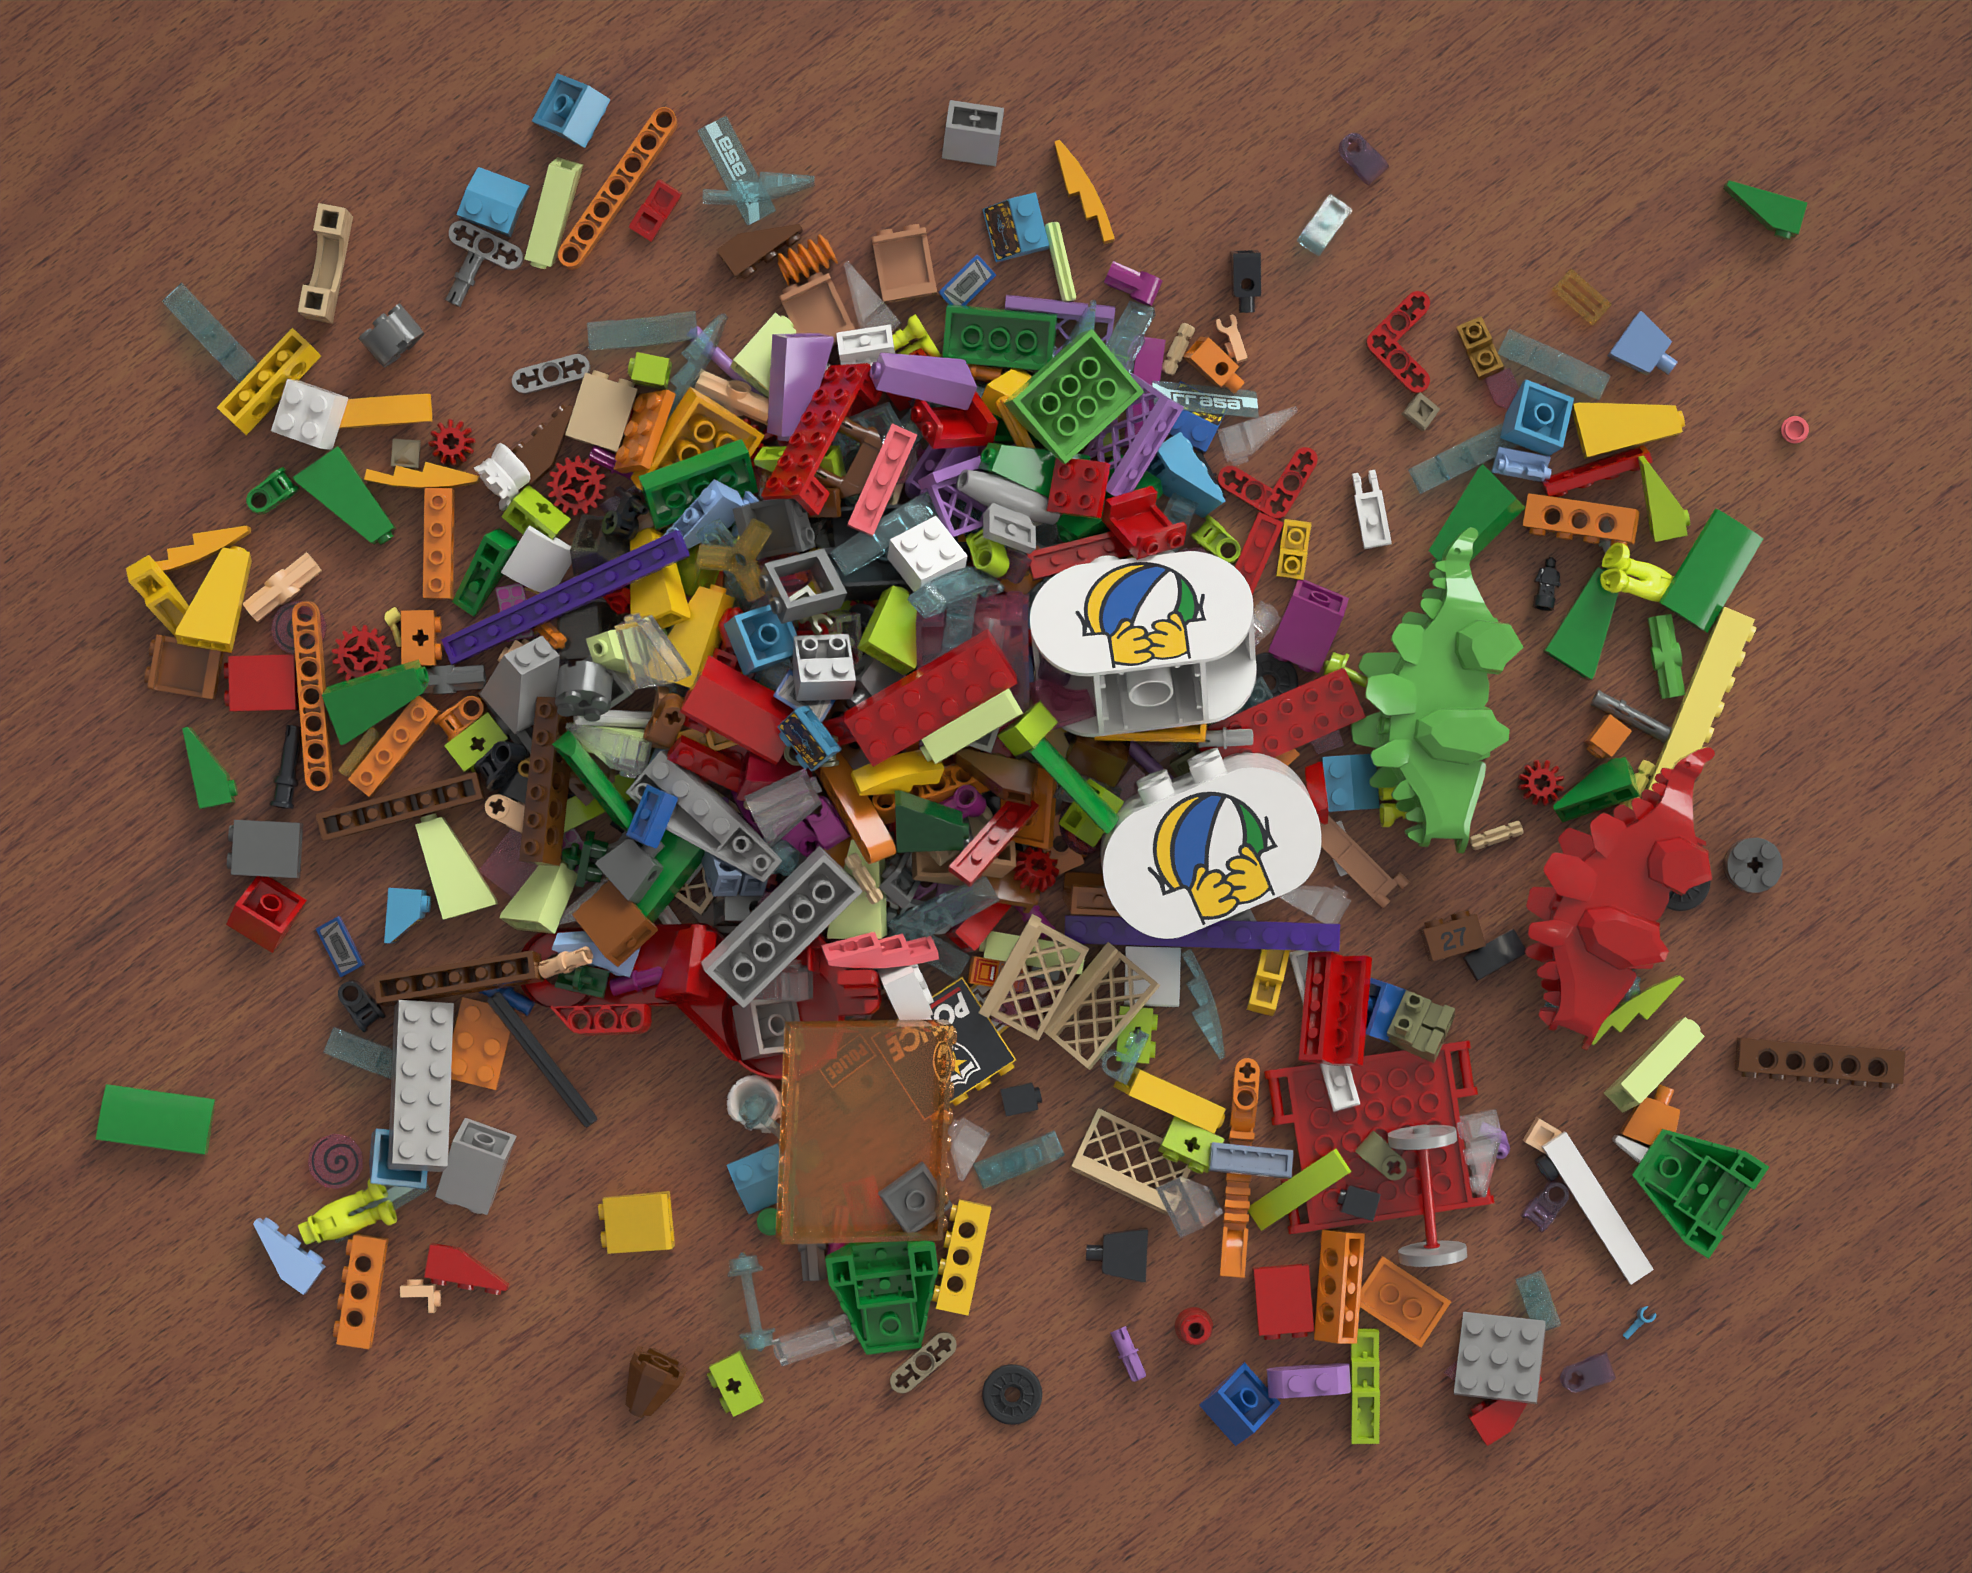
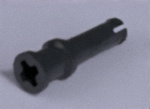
(286, 780)

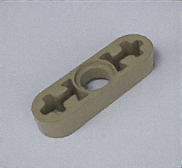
(923, 1373)

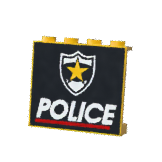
(978, 1046)

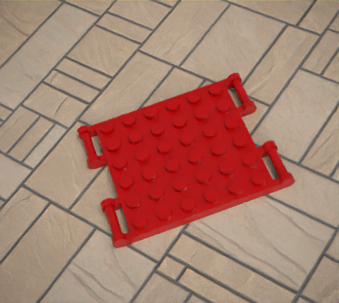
(1393, 1094)

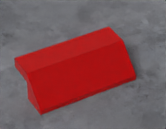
(737, 709)
(1335, 1009)

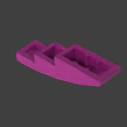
(1147, 367)

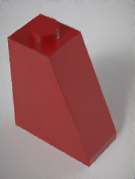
(973, 931)
(684, 974)

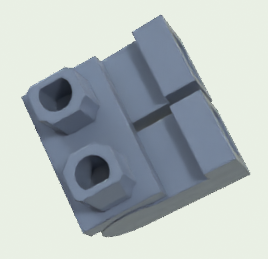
(728, 880)

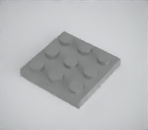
(1500, 1357)

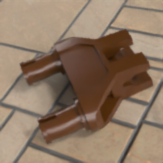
(860, 469)

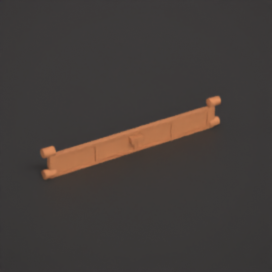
(1359, 863)

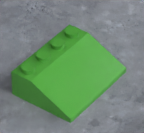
(1074, 396)

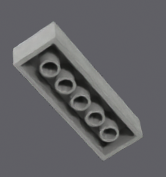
(781, 927)
(420, 1086)

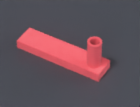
(882, 480)

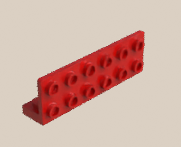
(814, 434)
(1295, 716)

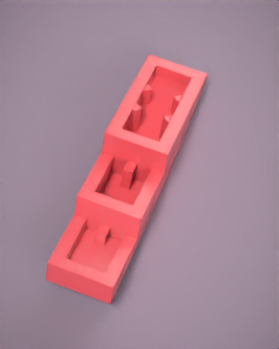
(869, 952)

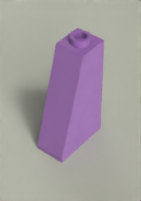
(795, 374)
(925, 378)

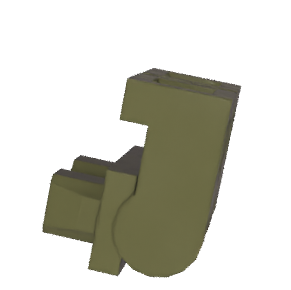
(1420, 1026)

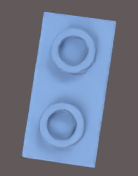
(1521, 464)

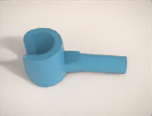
(1639, 1322)

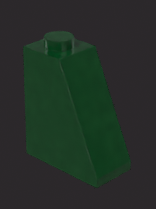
(927, 825)

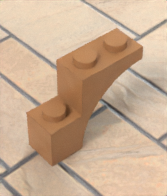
(926, 869)

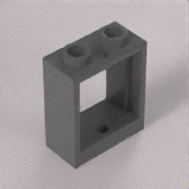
(824, 574)

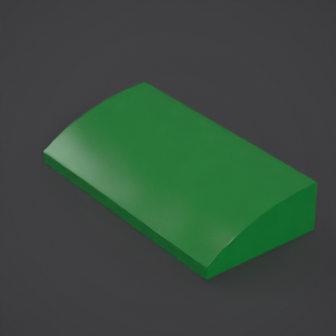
(999, 336)
(678, 485)
(1711, 570)
(594, 780)
(1074, 785)
(155, 1119)

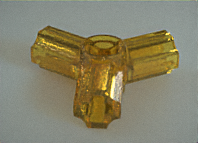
(724, 558)

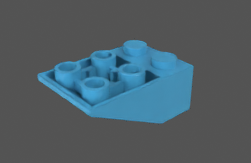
(1185, 475)

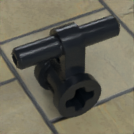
(624, 515)

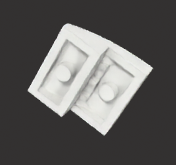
(864, 344)
(538, 561)
(1162, 966)

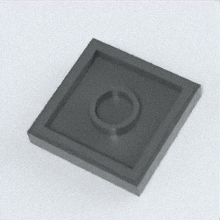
(912, 1198)

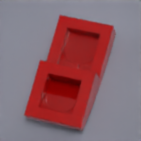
(655, 210)

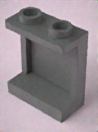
(784, 518)
(265, 848)

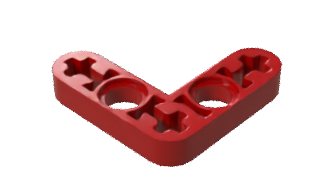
(1392, 336)
(1267, 493)

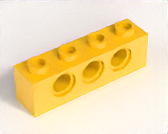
(267, 381)
(960, 1300)

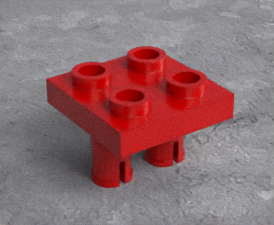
(1078, 488)

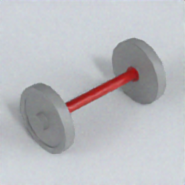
(1432, 1251)

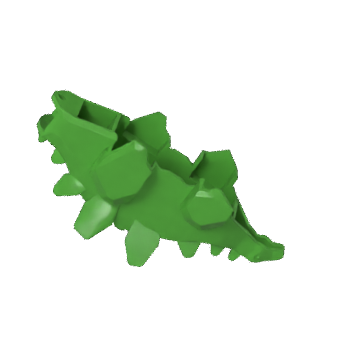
(1435, 700)

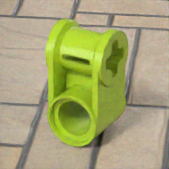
(1215, 539)
(987, 554)

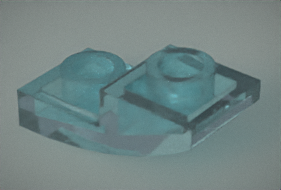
(1538, 1299)

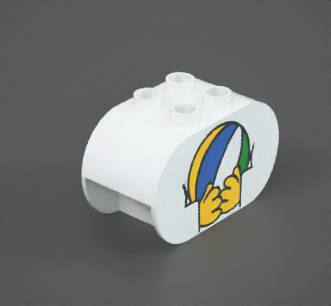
(1149, 639)
(1209, 843)

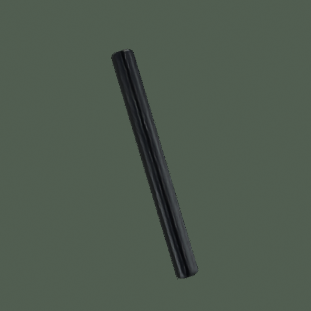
(542, 1059)

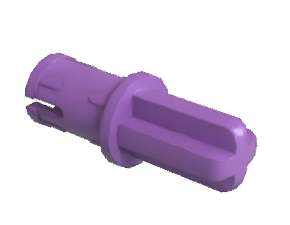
(1128, 1354)

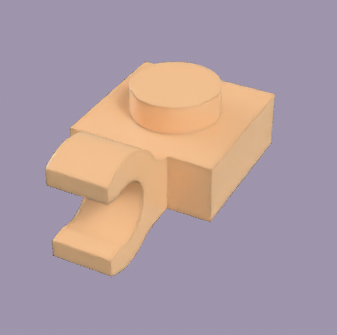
(1235, 347)

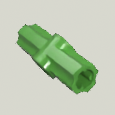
(1666, 656)

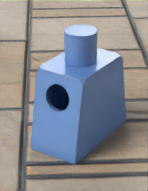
(1643, 347)

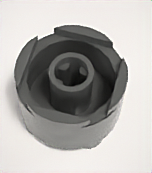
(391, 335)
(583, 690)
(1764, 876)

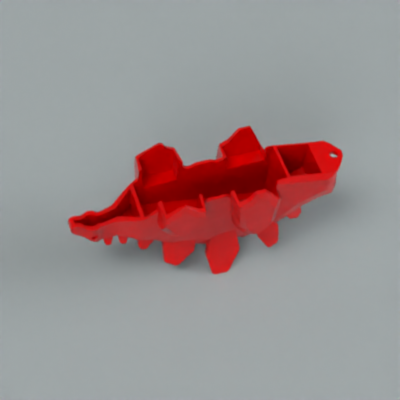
(1611, 895)

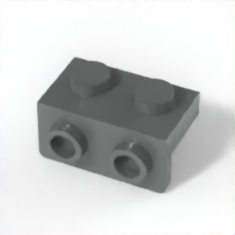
(898, 881)

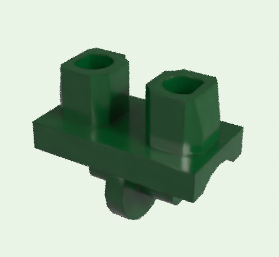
(591, 849)
(585, 981)

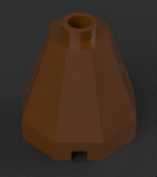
(651, 1380)

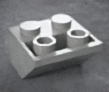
(972, 133)
(823, 667)

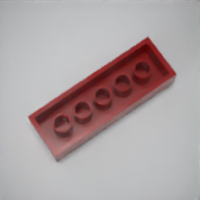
(930, 697)

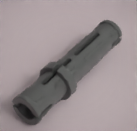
(1659, 731)

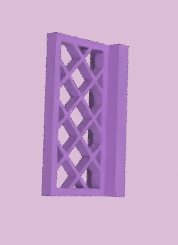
(1065, 310)
(1141, 446)
(943, 480)

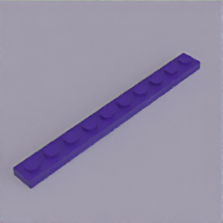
(565, 597)
(1217, 935)

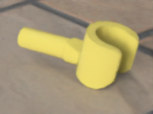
(393, 617)

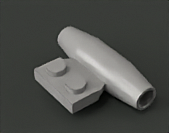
(1009, 509)

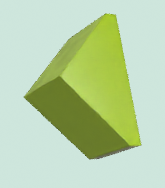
(1027, 729)

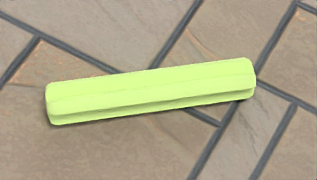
(1060, 262)

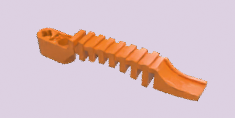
(1237, 1188)

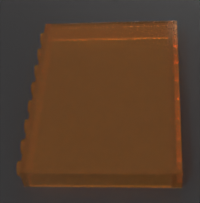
(854, 1118)

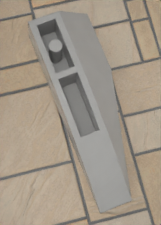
(707, 818)

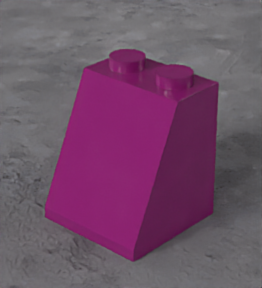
(1308, 626)

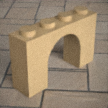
(333, 232)

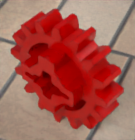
(572, 473)
(363, 641)

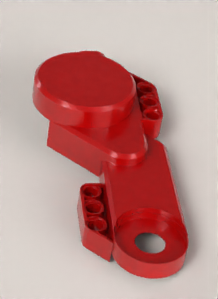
(835, 995)

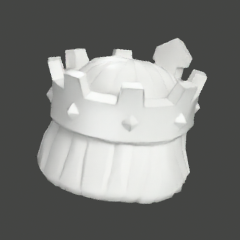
(503, 474)
(746, 1088)

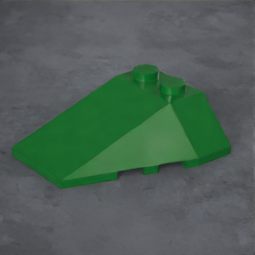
(1697, 1185)
(885, 1291)

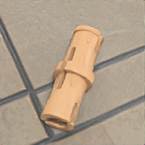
(565, 962)

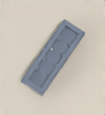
(1250, 1160)

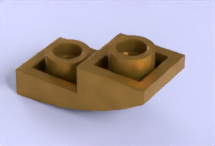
(1480, 348)

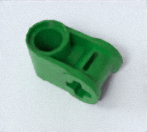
(273, 491)

